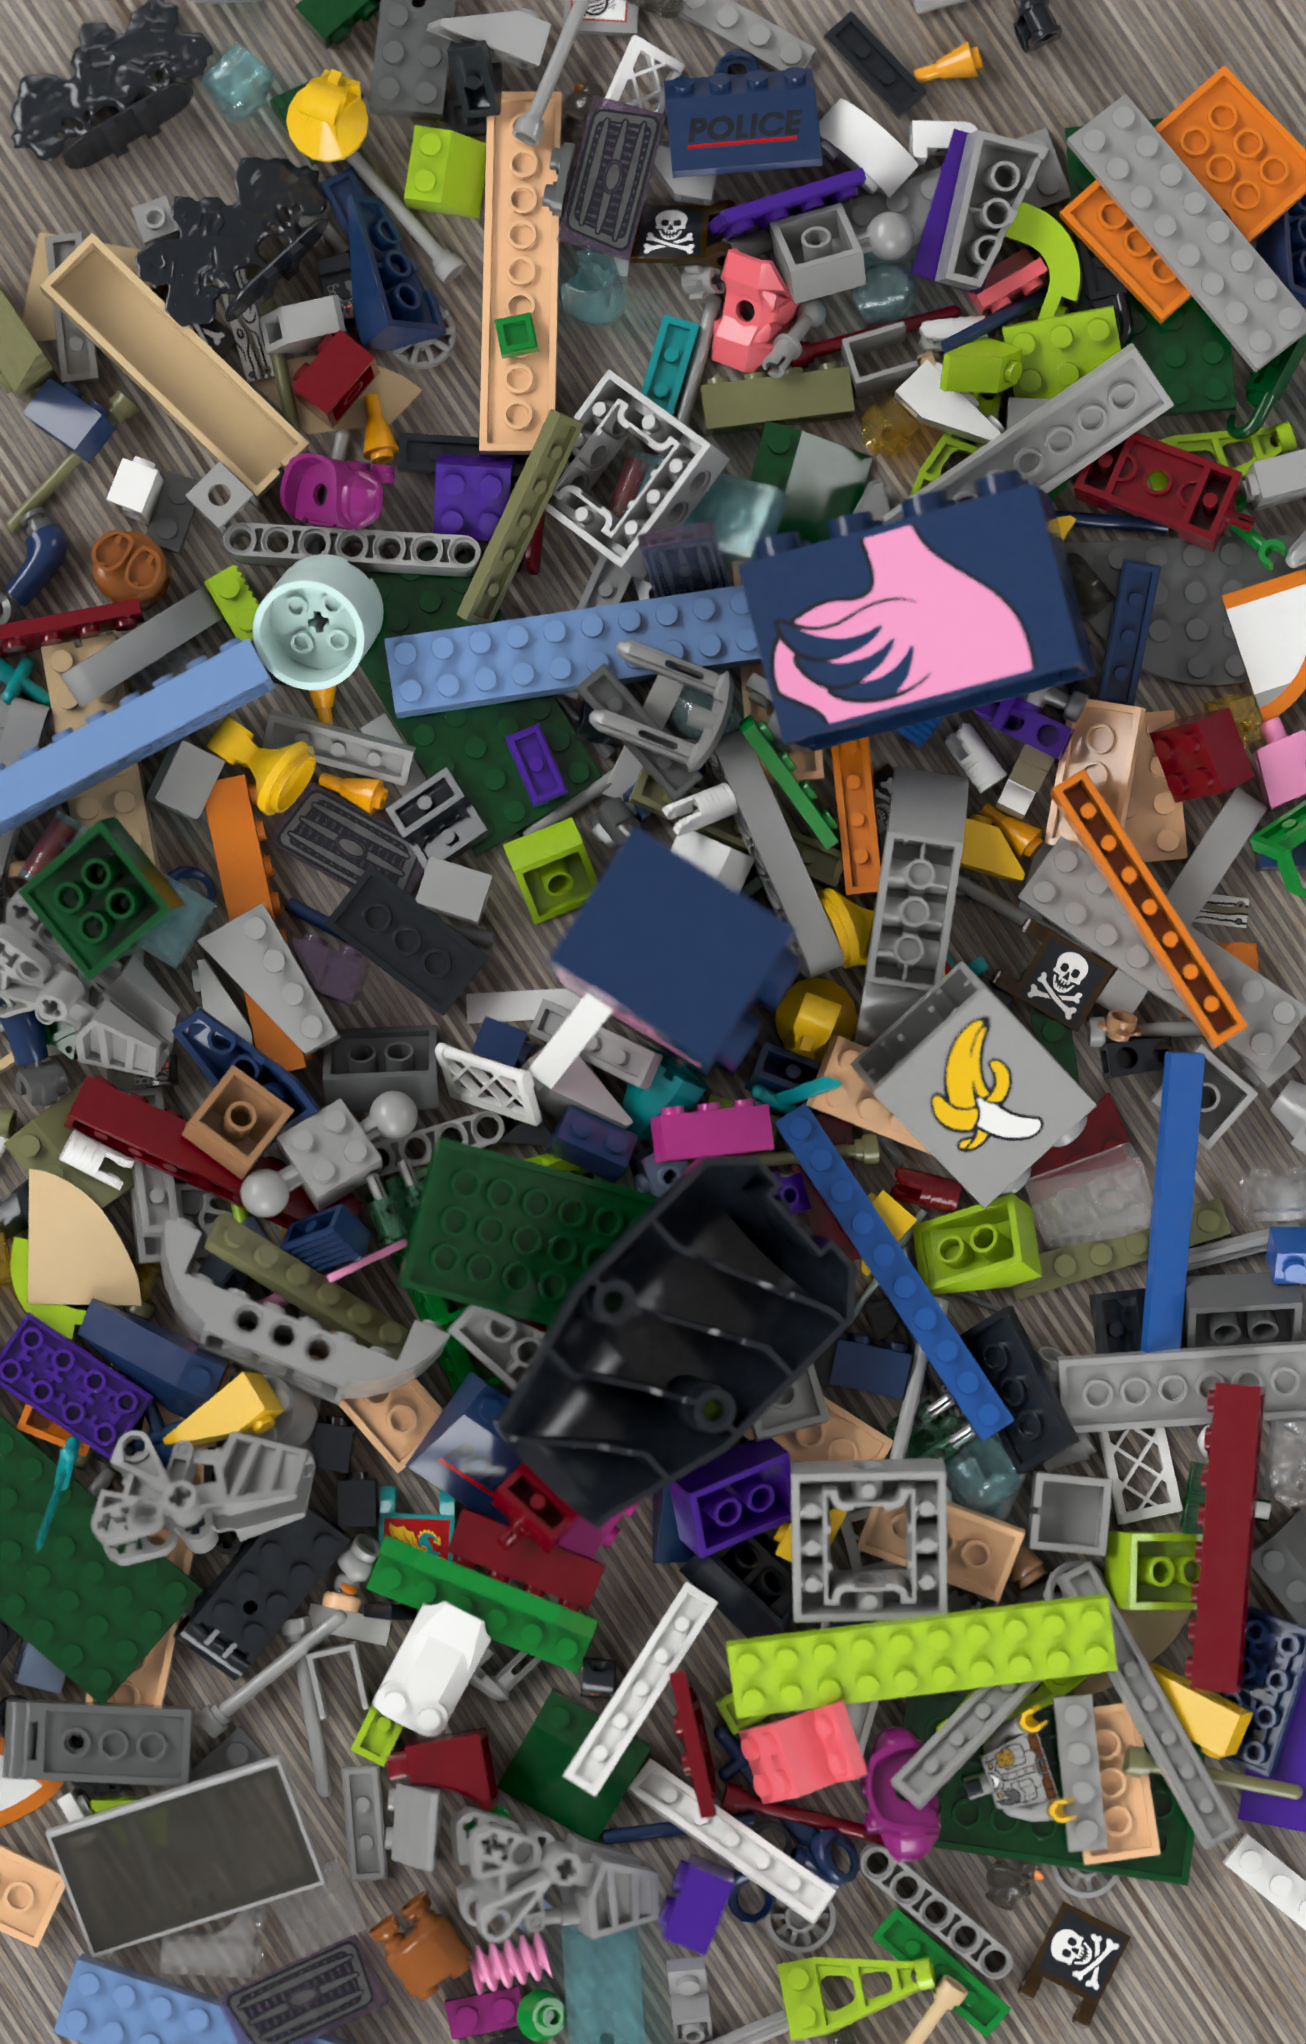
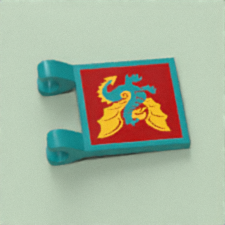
(421, 1531)

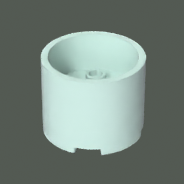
(302, 645)

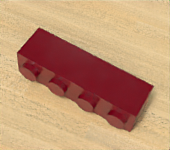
(559, 1573)

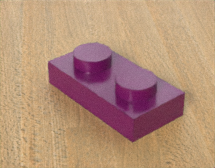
(483, 2012)

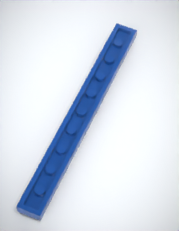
(893, 1272)

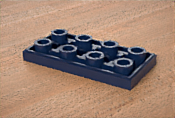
(1270, 1687)

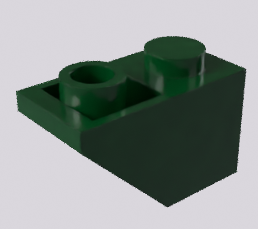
(333, 19)

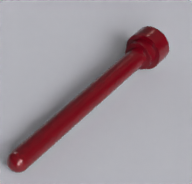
(834, 344)
(739, 1800)

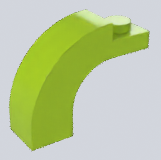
(1047, 236)
(60, 1317)

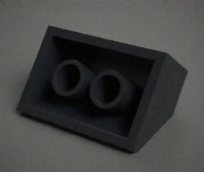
(748, 1584)

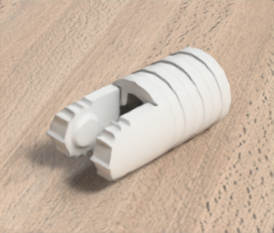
(939, 329)
(975, 758)
(705, 806)
(87, 1155)

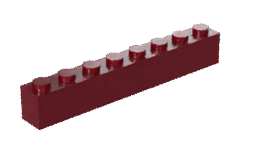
(156, 1139)
(1227, 1537)

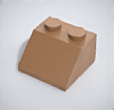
(237, 1122)

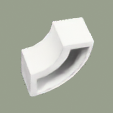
(862, 142)

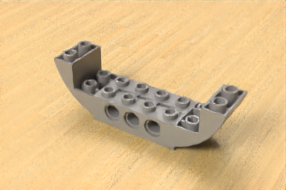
(913, 896)
(346, 1367)

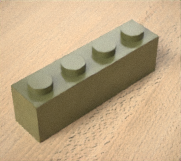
(786, 400)

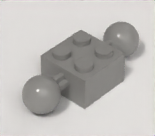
(329, 1154)

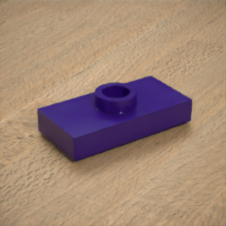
(536, 765)

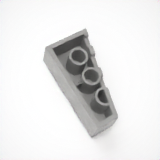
(985, 202)
(267, 970)

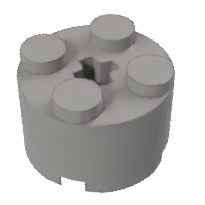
(297, 1420)

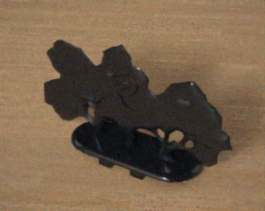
(111, 73)
(226, 238)

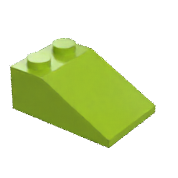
(978, 1247)
(1151, 1569)

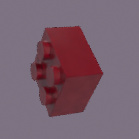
(335, 377)
(1202, 755)

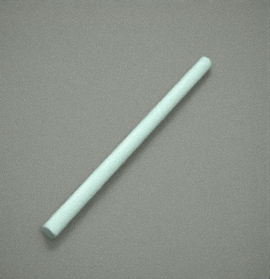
(873, 1284)

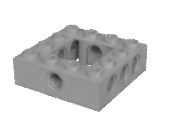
(666, 500)
(868, 1594)

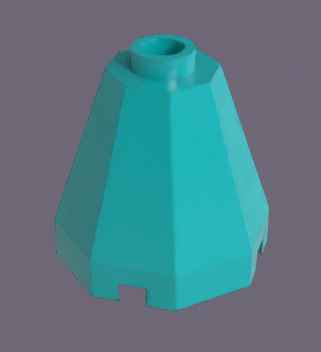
(669, 1088)

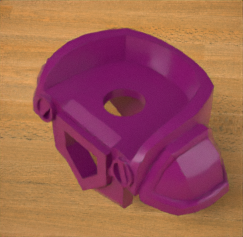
(351, 486)
(903, 1827)

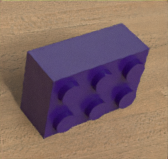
(733, 1496)
(697, 1904)

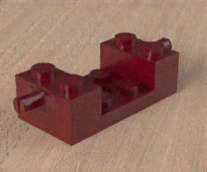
(1195, 502)
(532, 1511)

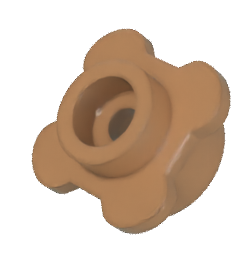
(1120, 1025)

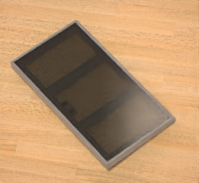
(186, 1856)

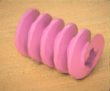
(510, 1963)

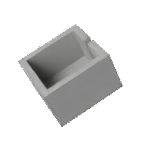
(1069, 1513)

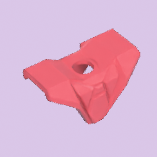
(744, 342)

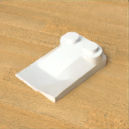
(432, 1668)

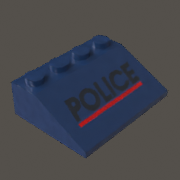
(742, 122)
(465, 1450)

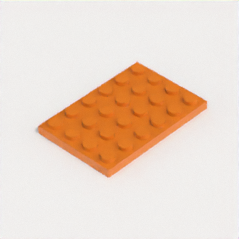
(1234, 153)

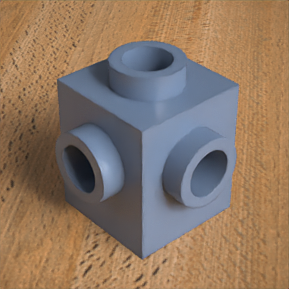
(653, 1177)

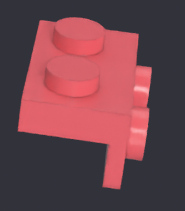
(1008, 280)

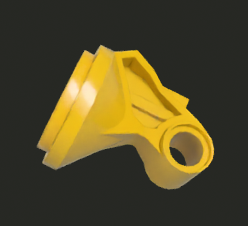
(328, 117)
(278, 772)
(850, 925)
(812, 1014)

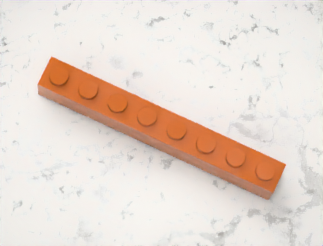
(246, 885)
(1148, 909)

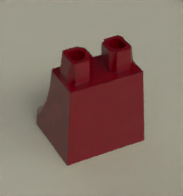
(452, 1762)

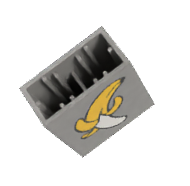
(974, 1086)

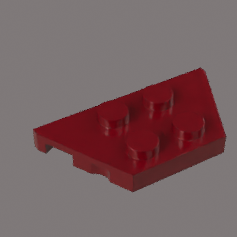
(697, 1756)

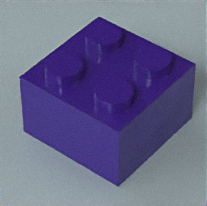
(471, 494)

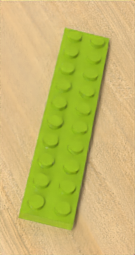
(922, 1655)

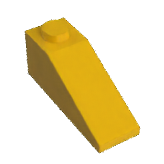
(242, 1406)
(1205, 1716)

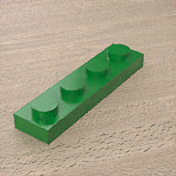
(782, 769)
(910, 1942)

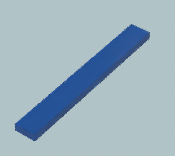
(1172, 1201)

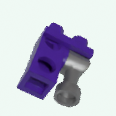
(1023, 718)

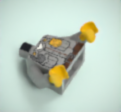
(1018, 1772)

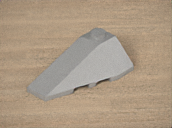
(497, 1342)

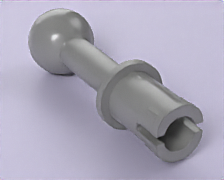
(788, 346)

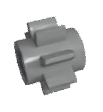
(702, 282)

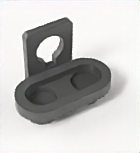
(556, 194)

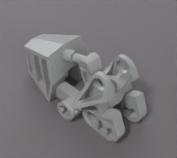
(132, 1016)
(255, 1491)
(598, 1884)

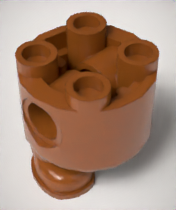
(130, 568)
(425, 1950)

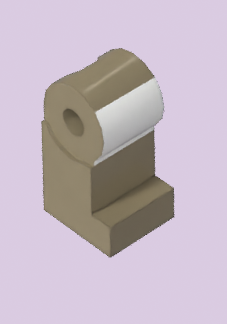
(1024, 781)

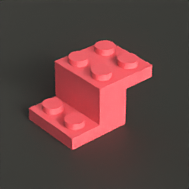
(802, 1753)

